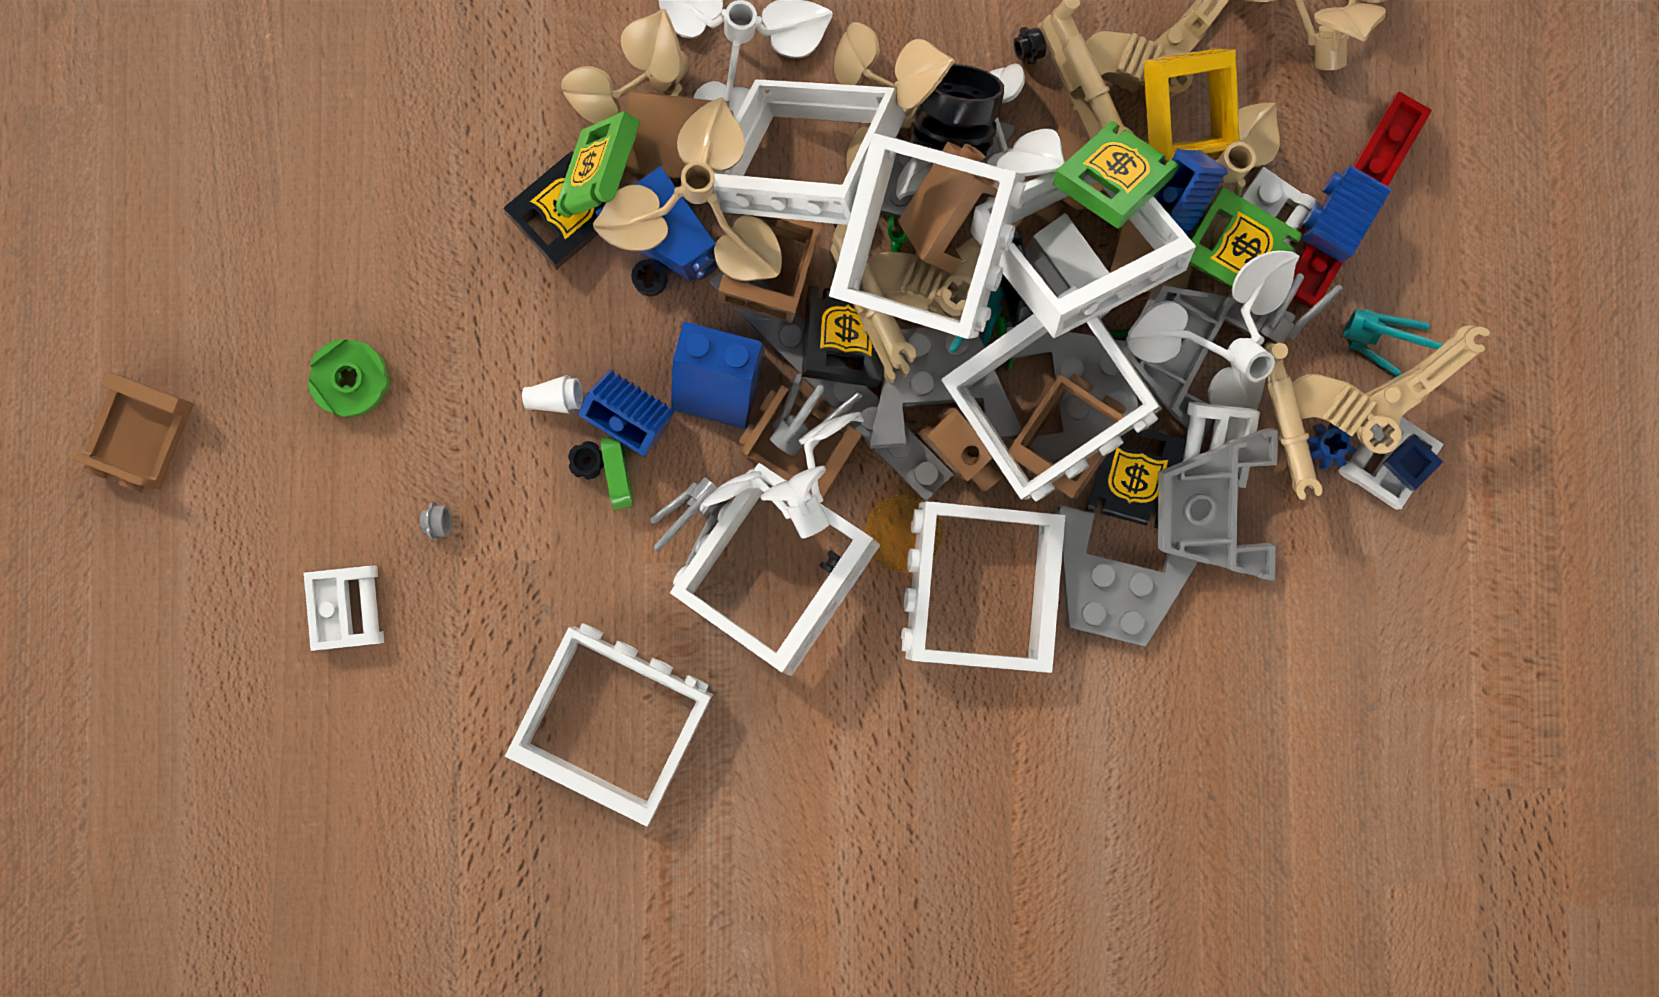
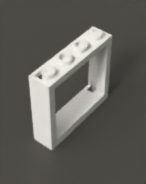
(810, 101)
(864, 222)
(1061, 315)
(1073, 464)
(1044, 597)
(819, 610)
(579, 779)

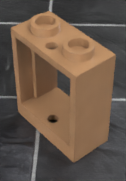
(764, 300)
(1036, 462)

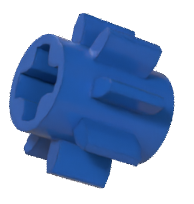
(1322, 452)

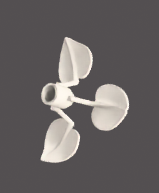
(793, 25)
(1031, 155)
(1262, 288)
(803, 507)

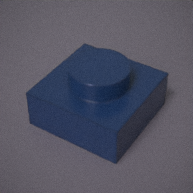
(1412, 462)

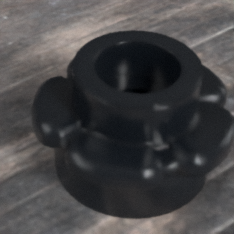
(1030, 45)
(576, 458)

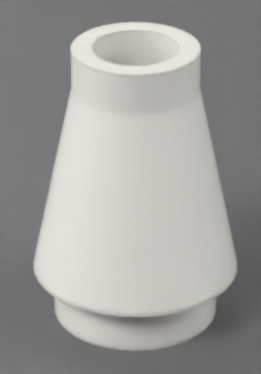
(556, 395)

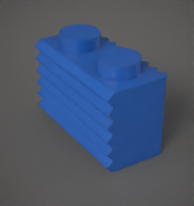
(1190, 187)
(1345, 214)
(626, 412)

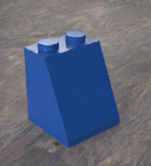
(688, 246)
(715, 374)

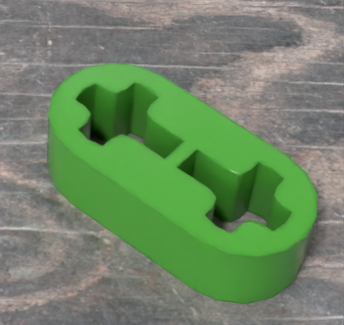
(617, 473)

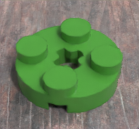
(326, 376)

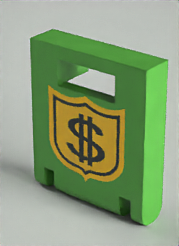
(597, 164)
(1120, 164)
(1245, 236)

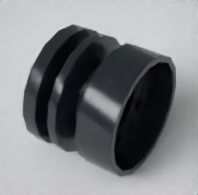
(960, 111)

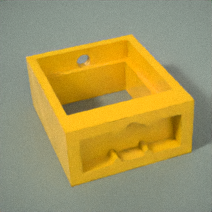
(1222, 100)

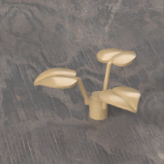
(1337, 24)
(649, 46)
(917, 70)
(704, 143)
(1256, 148)

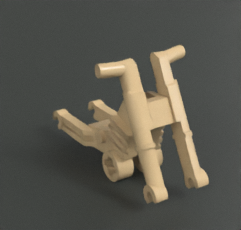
(1117, 59)
(913, 283)
(1351, 408)

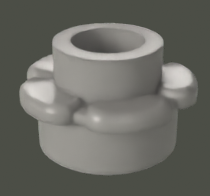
(436, 521)

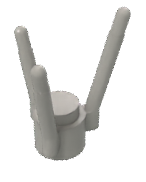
(1279, 322)
(792, 429)
(697, 494)

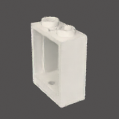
(1064, 257)

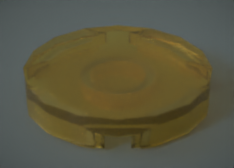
(891, 528)

